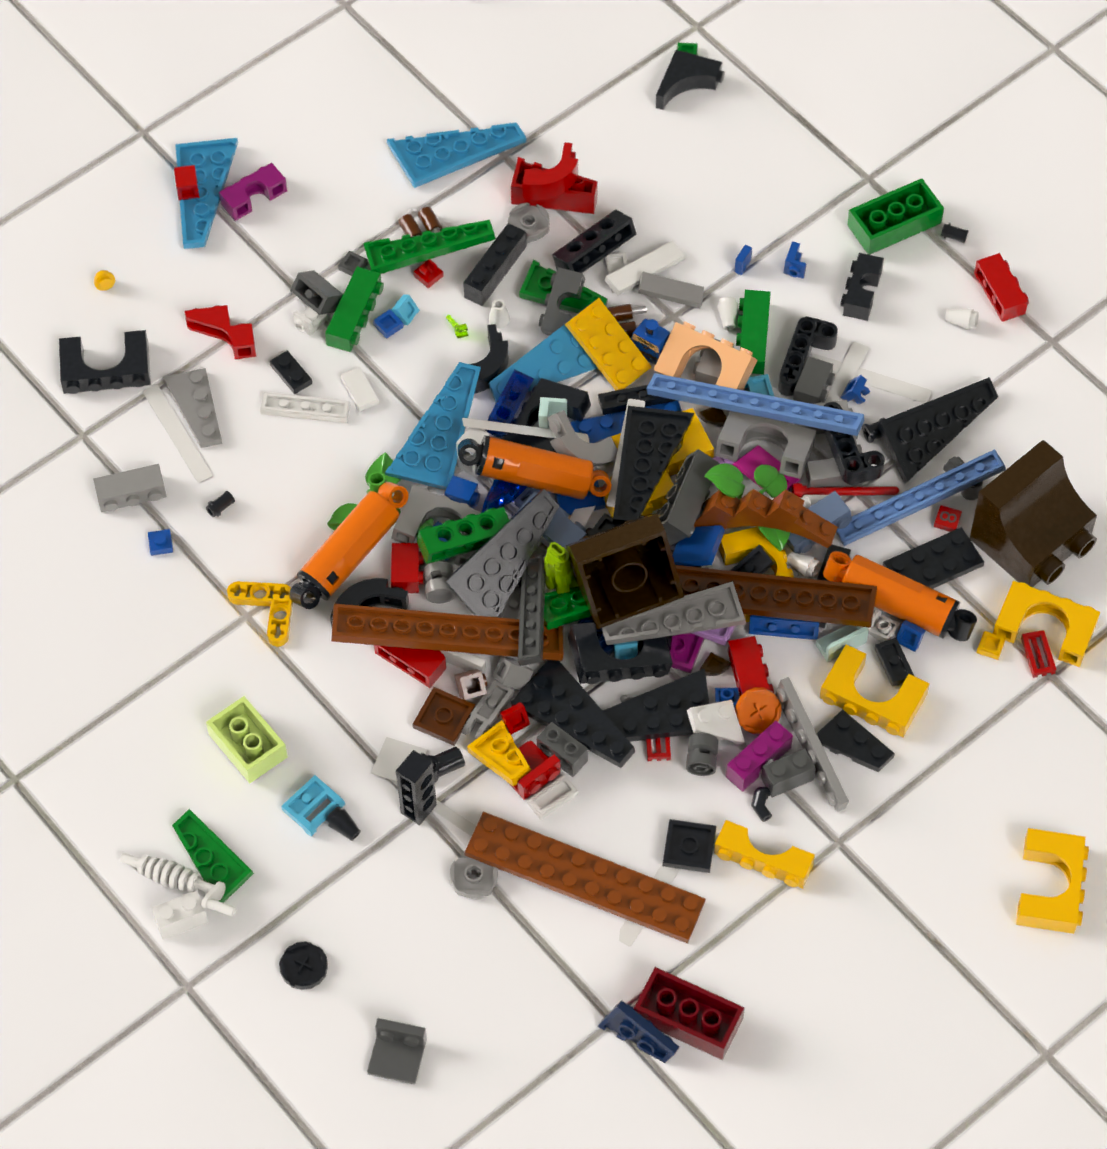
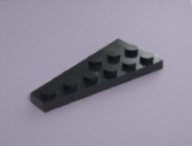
(647, 449)
(661, 710)

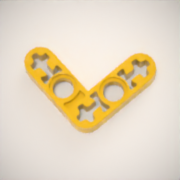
(276, 604)

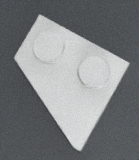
(718, 720)

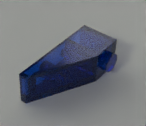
(510, 401)
(501, 494)

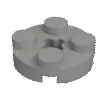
(538, 215)
(469, 887)

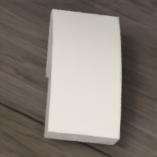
(883, 627)

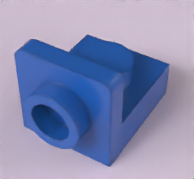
(793, 264)

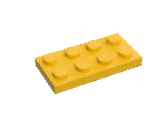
(608, 345)

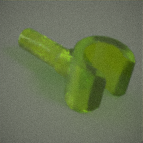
(460, 330)

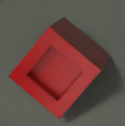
(186, 182)

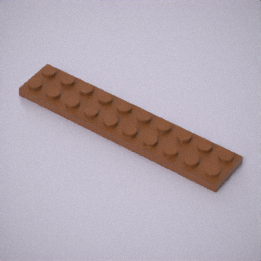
(436, 631)
(585, 877)

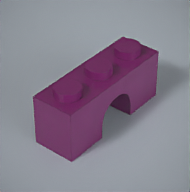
(264, 181)
(769, 745)

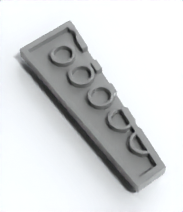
(695, 612)
(809, 740)

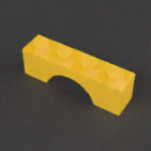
(791, 866)

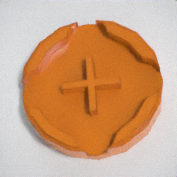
(758, 710)

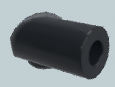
(758, 803)

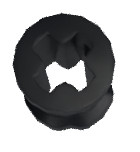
(871, 431)

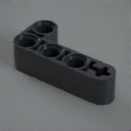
(816, 337)
(853, 460)

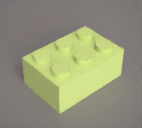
(246, 739)

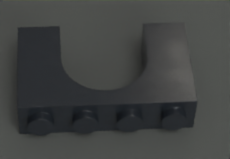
(130, 372)
(577, 407)
(596, 665)

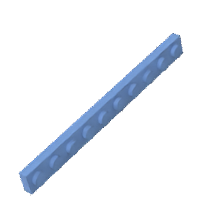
(756, 404)

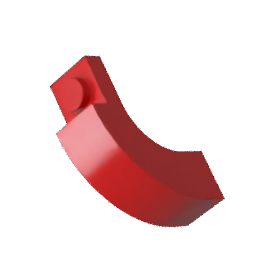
(553, 181)

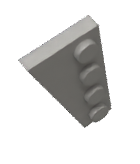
(196, 405)

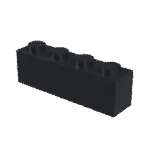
(495, 264)

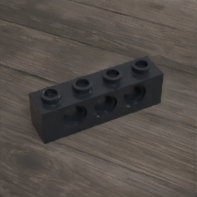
(595, 242)
(416, 787)

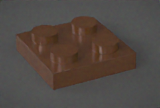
(443, 716)

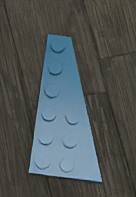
(448, 151)
(212, 167)
(552, 359)
(431, 448)

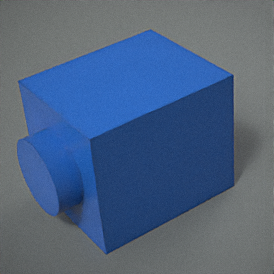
(463, 491)

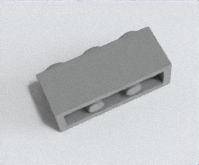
(130, 488)

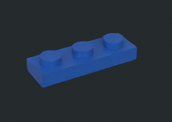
(783, 627)

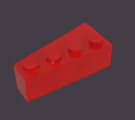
(579, 198)

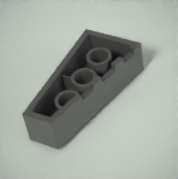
(686, 497)

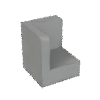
(512, 674)

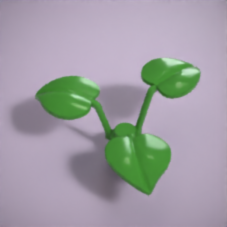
(374, 478)
(729, 481)

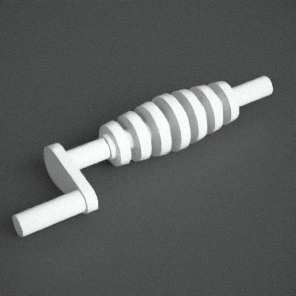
(177, 876)

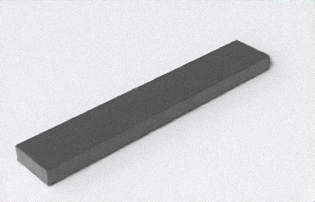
(532, 612)

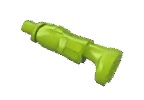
(558, 569)

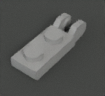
(488, 708)

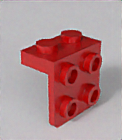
(541, 767)

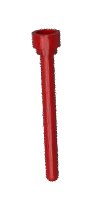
(801, 490)

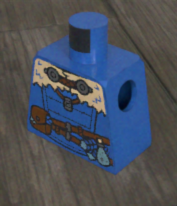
(650, 339)

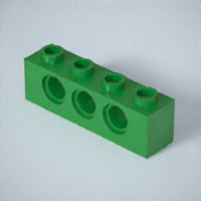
(435, 550)

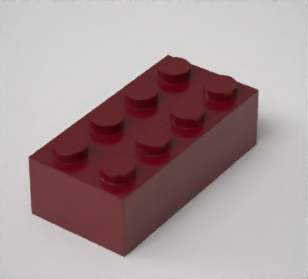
(690, 1013)

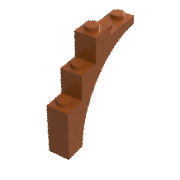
(755, 509)

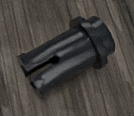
(954, 233)
(218, 505)

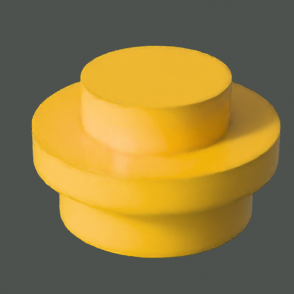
(104, 280)

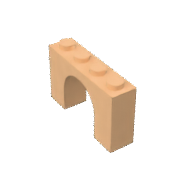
(685, 341)

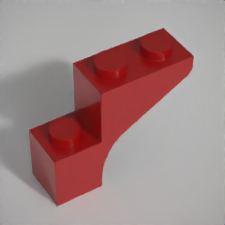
(216, 323)

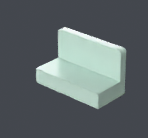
(548, 407)
(833, 643)

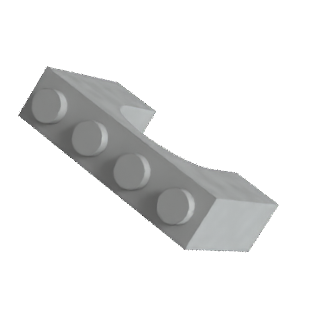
(793, 439)
(825, 472)
(424, 506)

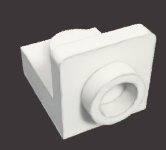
(308, 320)

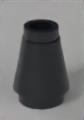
(343, 823)

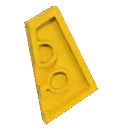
(500, 754)

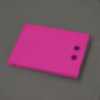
(758, 456)

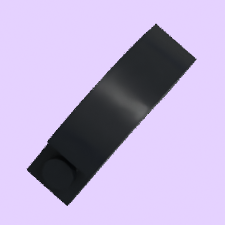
(495, 361)
(373, 593)

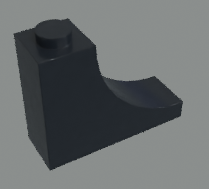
(688, 73)

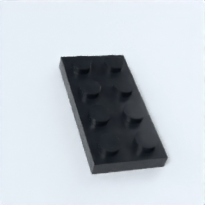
(938, 560)

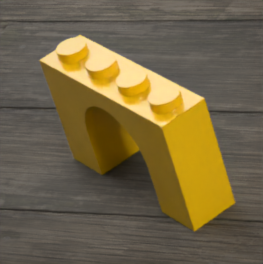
(694, 439)
(739, 544)
(1026, 601)
(891, 715)
(1061, 911)

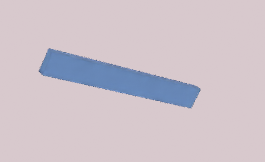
(921, 496)

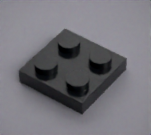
(689, 846)

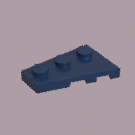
(633, 1026)

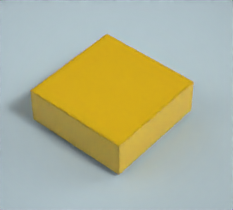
(991, 645)

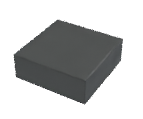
(350, 263)

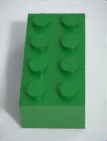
(895, 216)

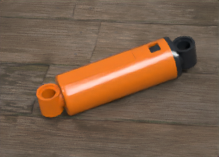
(534, 467)
(348, 545)
(904, 596)

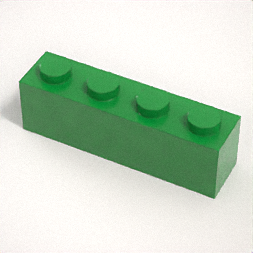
(354, 309)
(754, 325)

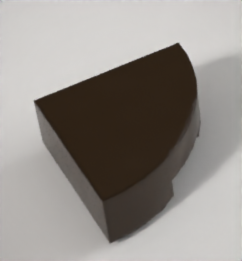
(713, 416)
(715, 665)

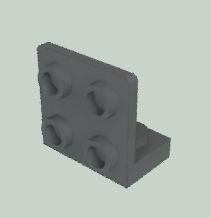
(397, 1051)

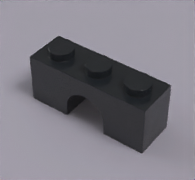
(866, 272)

